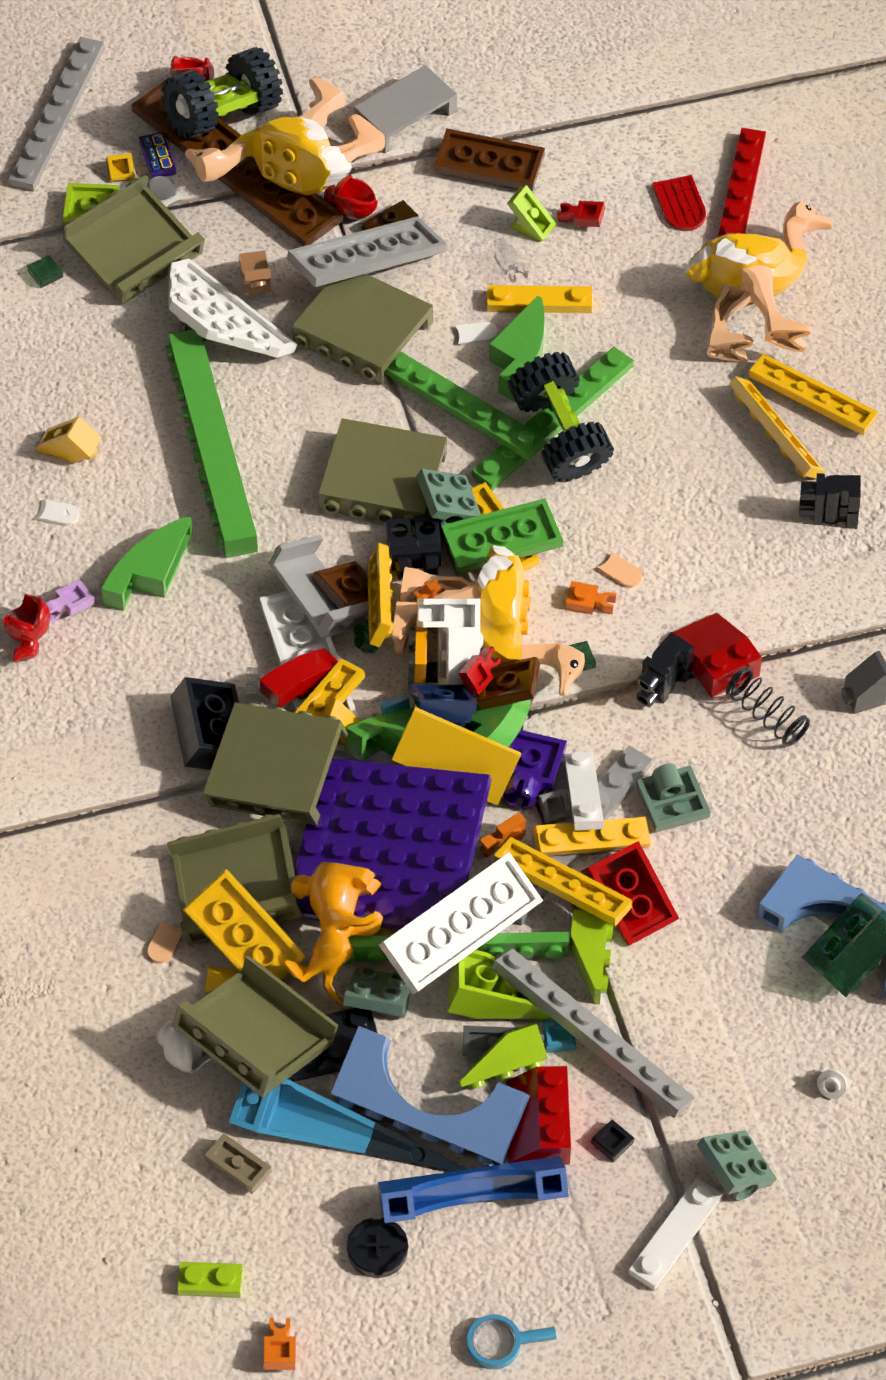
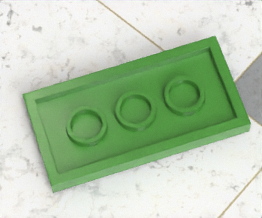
(521, 529)

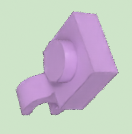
(70, 598)

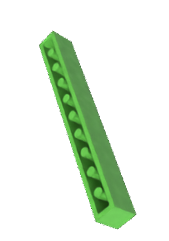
(212, 444)

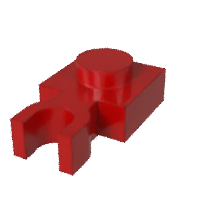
(585, 214)
(477, 672)

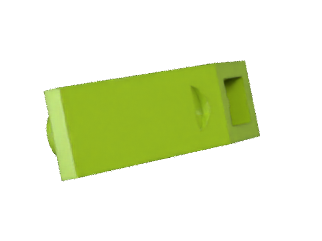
(588, 950)
(511, 1051)

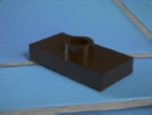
(395, 213)

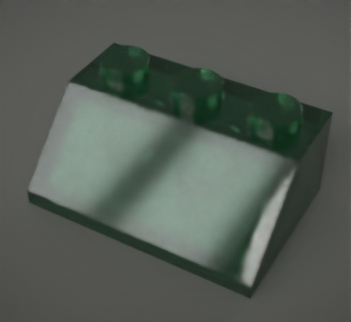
(850, 946)

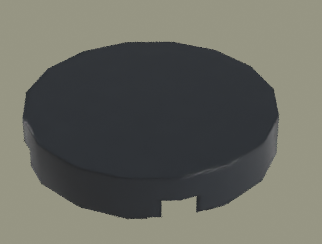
(377, 1248)

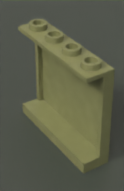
(130, 240)
(361, 324)
(376, 471)
(273, 762)
(252, 852)
(256, 1027)

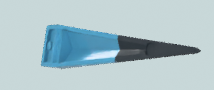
(308, 1117)

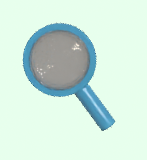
(496, 1340)

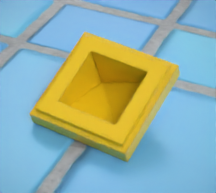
(120, 167)
(217, 976)

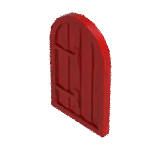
(680, 202)

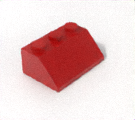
(546, 1119)

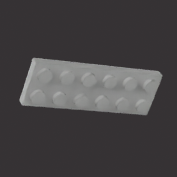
(366, 251)

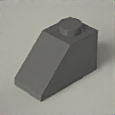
(866, 684)

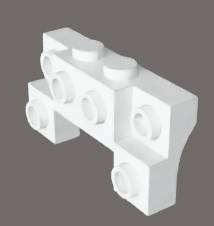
(457, 633)

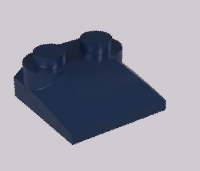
(445, 701)

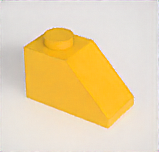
(70, 441)

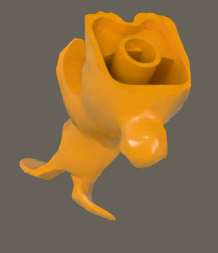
(333, 897)

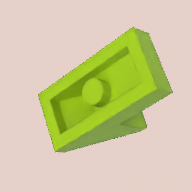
(531, 215)

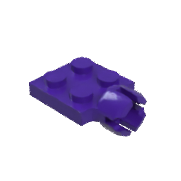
(536, 767)

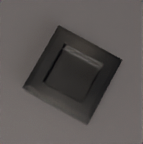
(612, 1140)

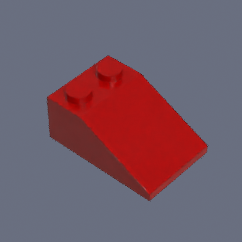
(719, 653)
(634, 877)

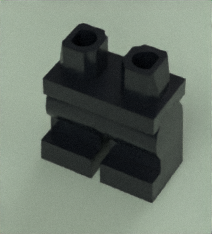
(831, 499)
(414, 551)
(659, 674)

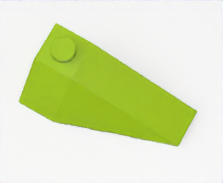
(484, 994)

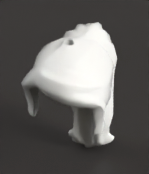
(180, 1050)

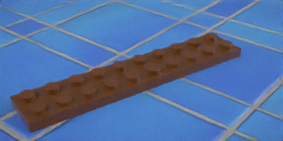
(299, 215)

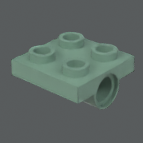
(447, 496)
(672, 797)
(378, 992)
(737, 1163)

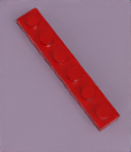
(742, 182)

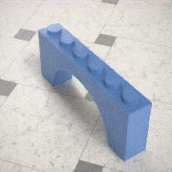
(806, 892)
(482, 1130)

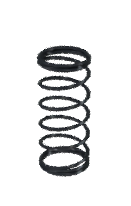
(790, 730)

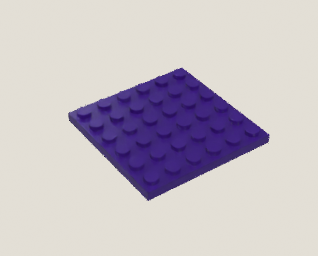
(403, 825)

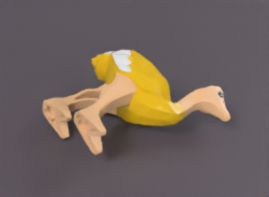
(295, 149)
(755, 270)
(503, 613)

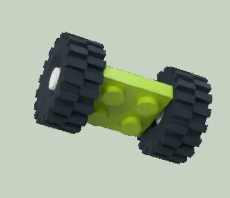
(248, 85)
(578, 446)

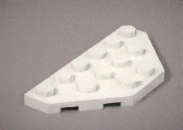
(221, 314)

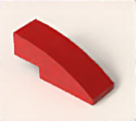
(297, 677)

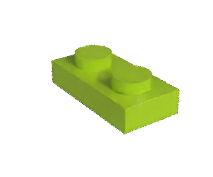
(210, 1279)

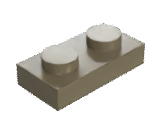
(238, 1163)

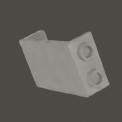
(407, 102)
(295, 566)

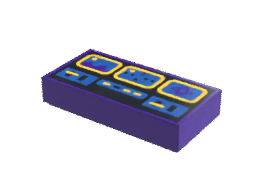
(157, 155)

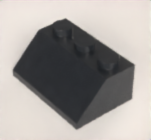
(201, 718)

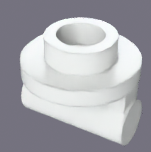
(833, 1083)

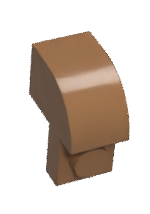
(254, 272)

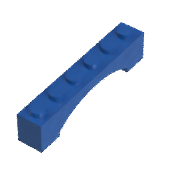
(417, 1195)

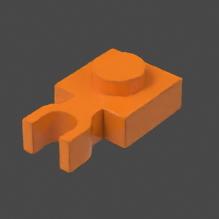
(429, 590)
(585, 598)
(512, 827)
(279, 1348)

